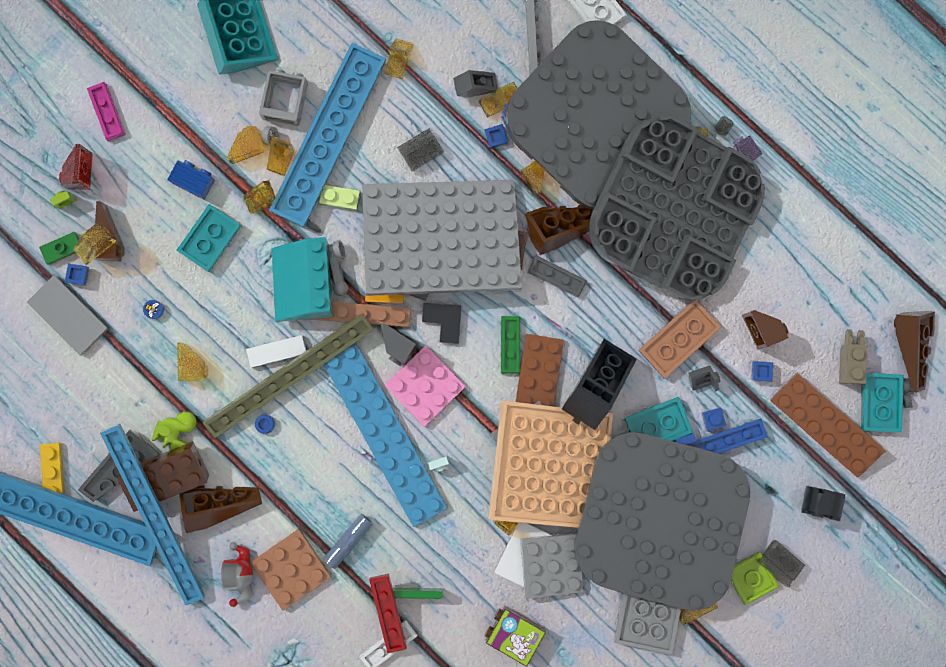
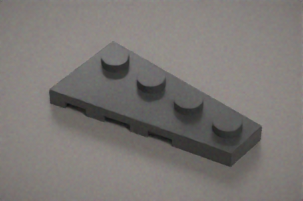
(106, 474)

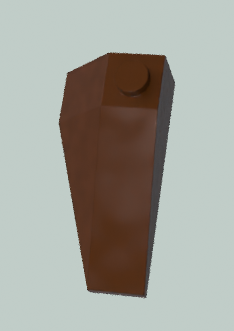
(556, 227)
(913, 336)
(208, 506)

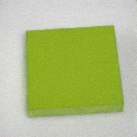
(752, 579)

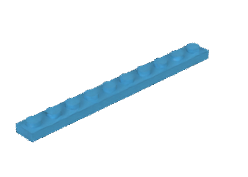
(152, 513)

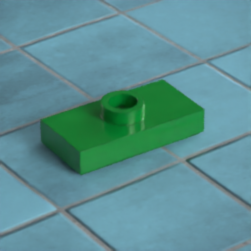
(59, 248)

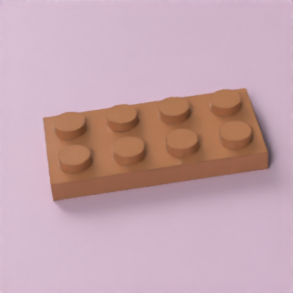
(679, 338)

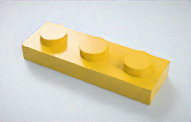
(52, 467)

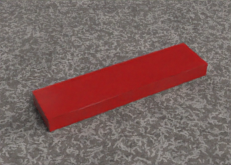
(388, 613)

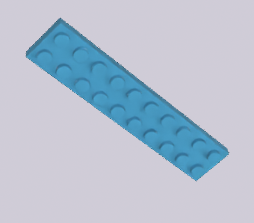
(327, 135)
(385, 435)
(76, 519)

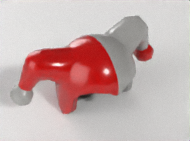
(238, 574)

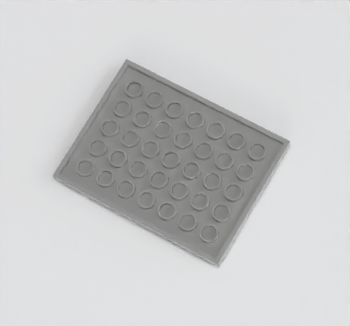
(440, 237)

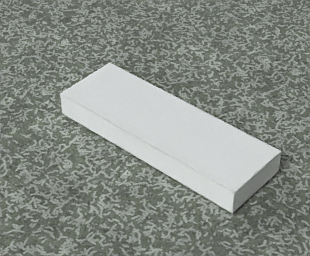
(276, 351)
(378, 654)

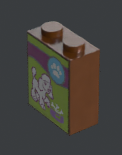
(514, 635)

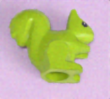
(170, 429)

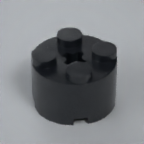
(823, 503)

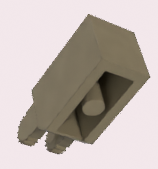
(853, 359)

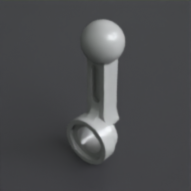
(338, 252)

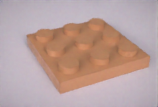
(290, 569)

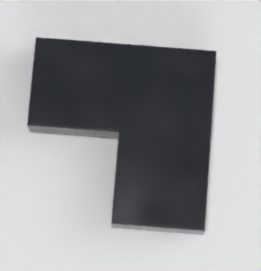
(447, 316)

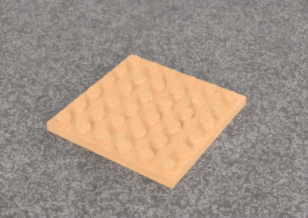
(543, 464)

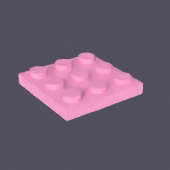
(425, 386)

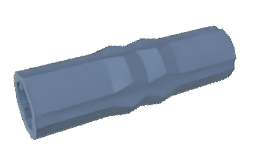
(348, 541)

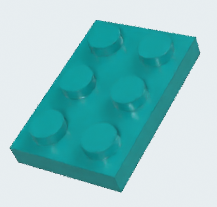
(209, 238)
(882, 403)
(661, 421)

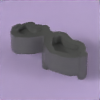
(907, 402)

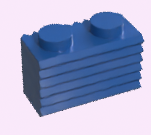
(191, 179)

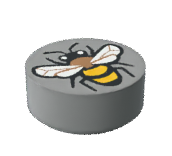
(267, 133)

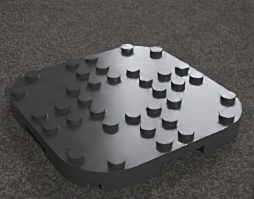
(586, 103)
(676, 208)
(662, 521)

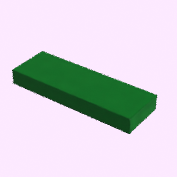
(510, 344)
(418, 593)

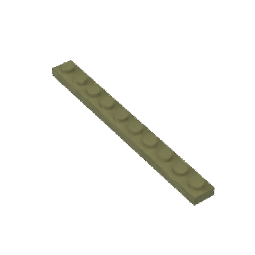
(288, 375)

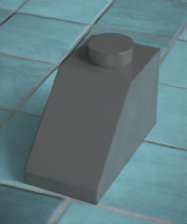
(475, 83)

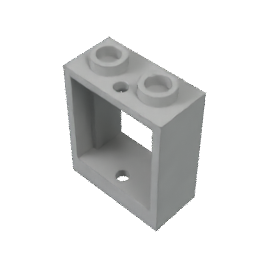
(277, 115)

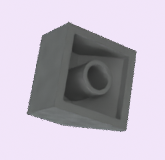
(397, 345)

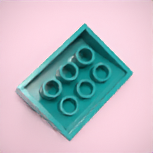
(237, 34)
(302, 280)

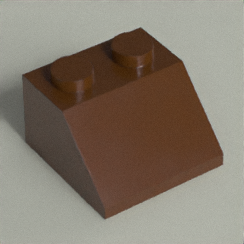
(765, 329)

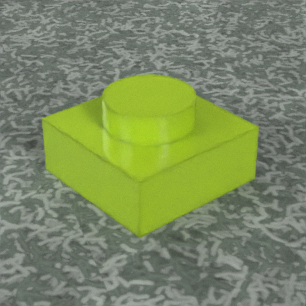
(62, 199)

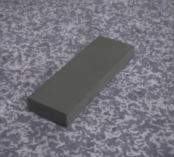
(557, 276)

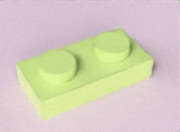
(340, 197)

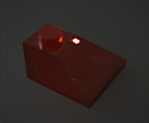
(77, 169)

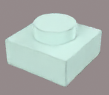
(439, 464)

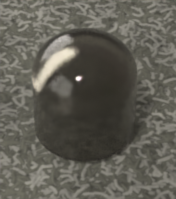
(723, 126)

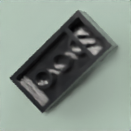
(599, 384)

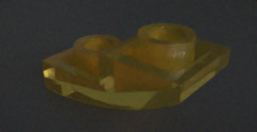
(495, 102)

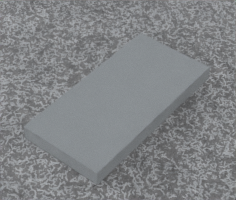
(67, 315)

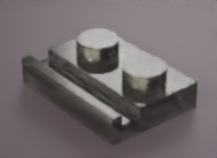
(420, 149)
(781, 563)

